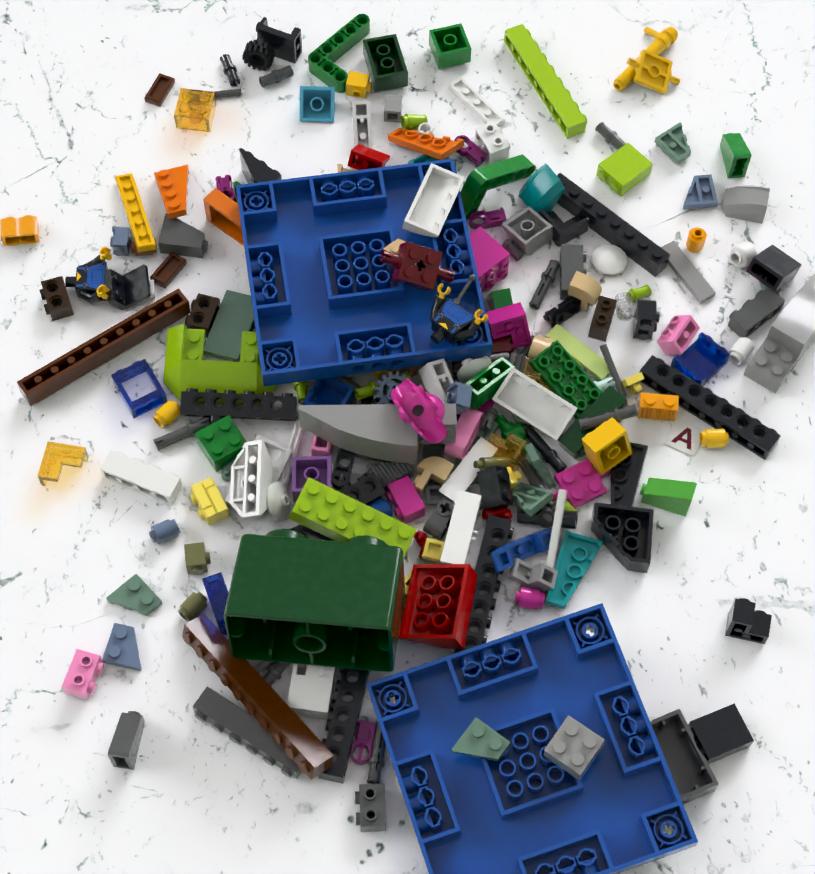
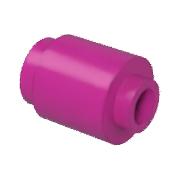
(529, 598)

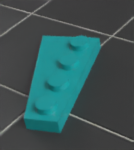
(572, 564)

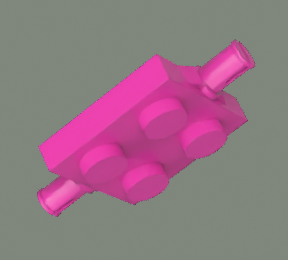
(581, 483)

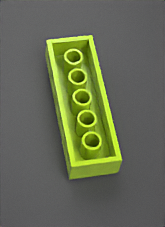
(344, 517)

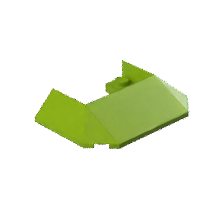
(187, 369)

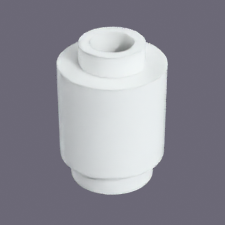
(741, 350)

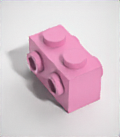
(678, 334)
(82, 674)

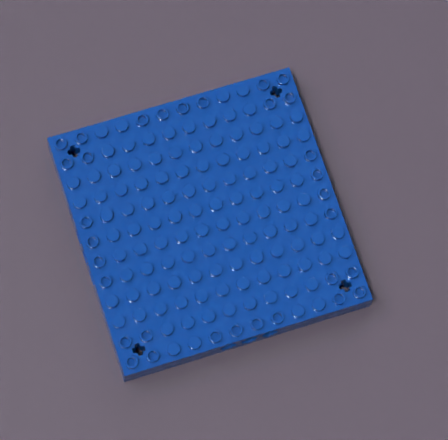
(319, 280)
(525, 808)

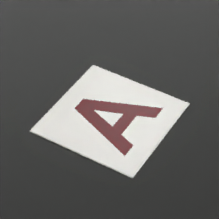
(684, 437)

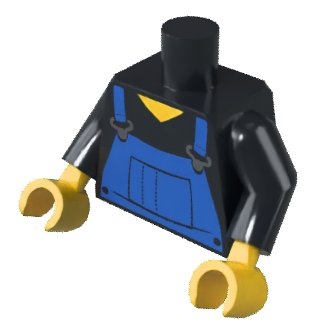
(90, 278)
(451, 320)

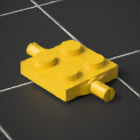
(653, 71)

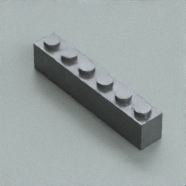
(243, 729)

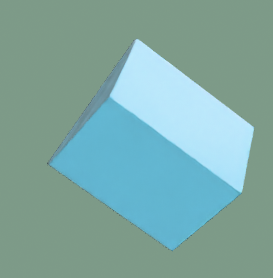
(317, 103)

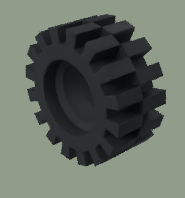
(258, 55)

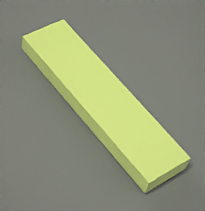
(580, 352)

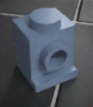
(121, 240)
(460, 395)

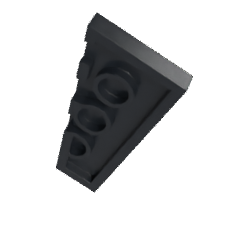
(626, 476)

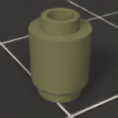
(193, 606)

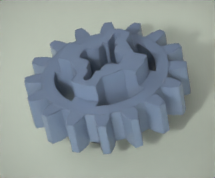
(388, 385)

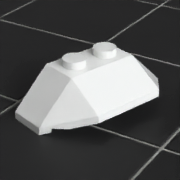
(250, 479)

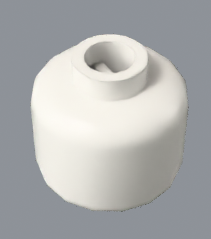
(742, 254)

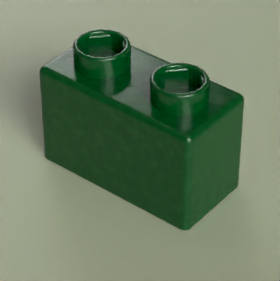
(316, 601)

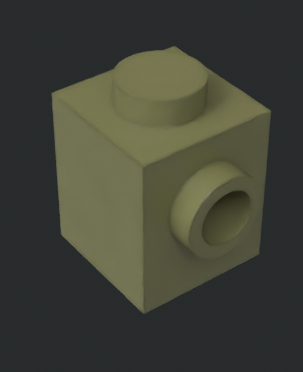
(196, 558)

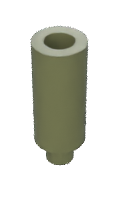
(488, 462)

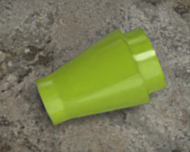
(412, 121)

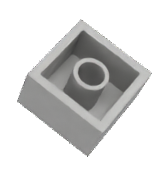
(574, 747)

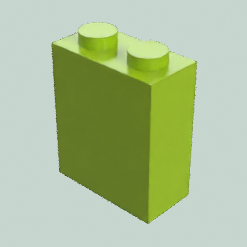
(624, 169)

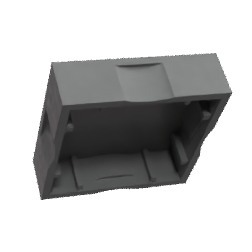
(685, 761)

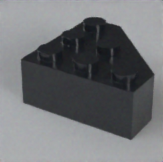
(625, 533)

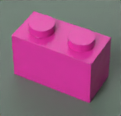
(405, 500)

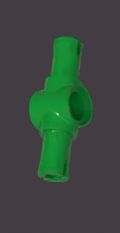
(508, 427)

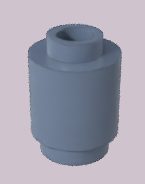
(164, 531)

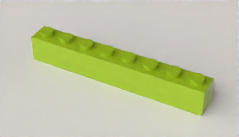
(545, 81)

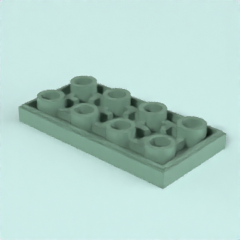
(226, 332)

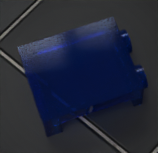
(701, 359)

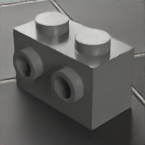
(372, 807)

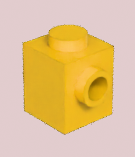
(358, 84)

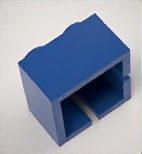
(330, 392)

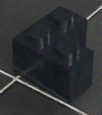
(747, 623)

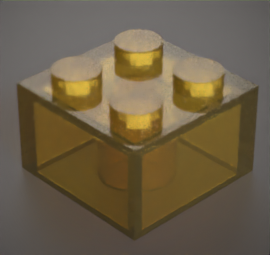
(195, 110)

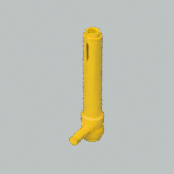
(661, 43)

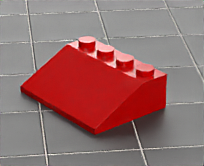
(439, 605)

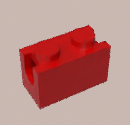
(366, 158)

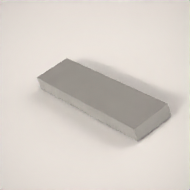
(688, 273)

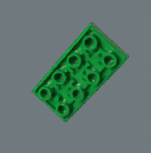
(565, 377)

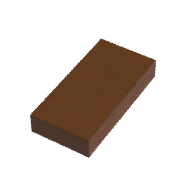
(159, 89)
(168, 270)

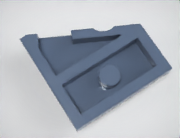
(701, 193)
(122, 648)

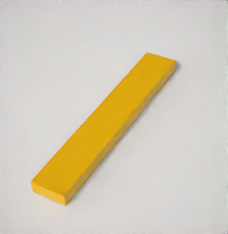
(135, 213)

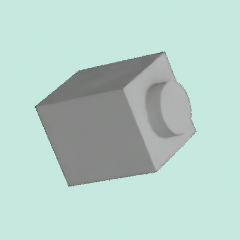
(393, 108)

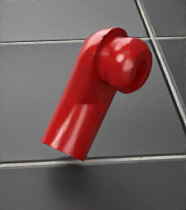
(502, 513)
(420, 538)

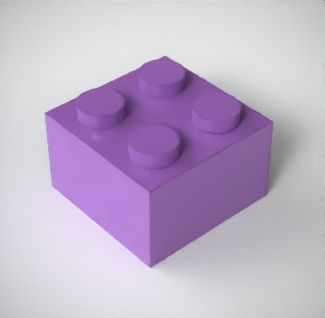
(315, 467)

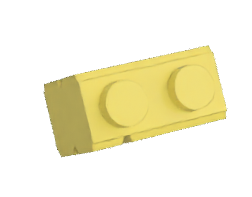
(209, 500)

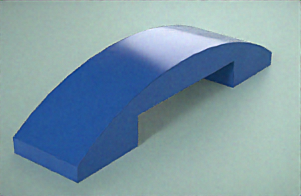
(521, 548)

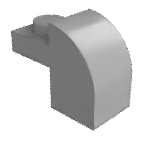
(534, 577)

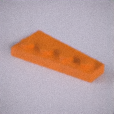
(426, 143)
(173, 190)

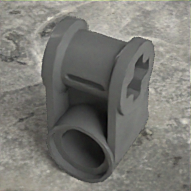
(439, 522)

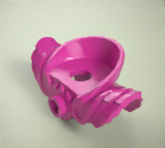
(430, 423)

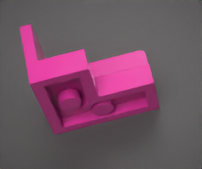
(510, 321)

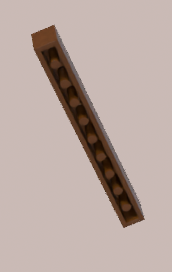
(104, 347)
(258, 697)

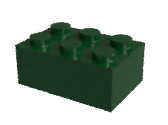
(385, 62)

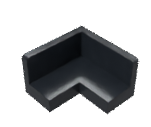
(565, 231)

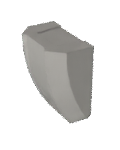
(746, 202)
(528, 230)

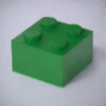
(449, 46)
(220, 442)

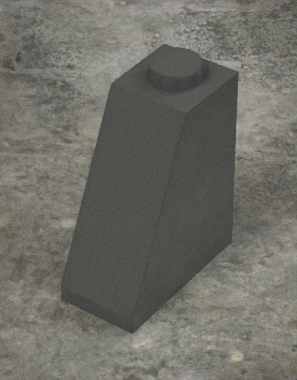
(181, 239)
(126, 740)

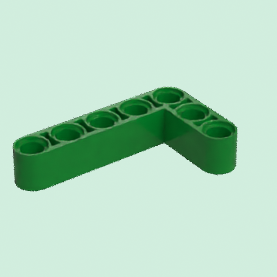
(322, 59)
(493, 176)

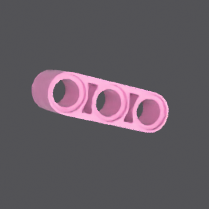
(466, 431)

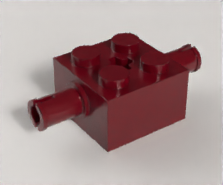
(419, 277)

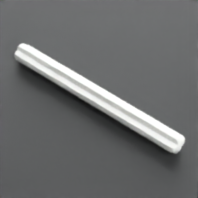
(294, 445)

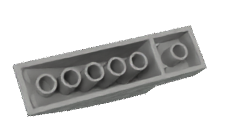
(786, 340)
(371, 429)

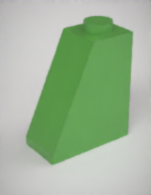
(668, 494)

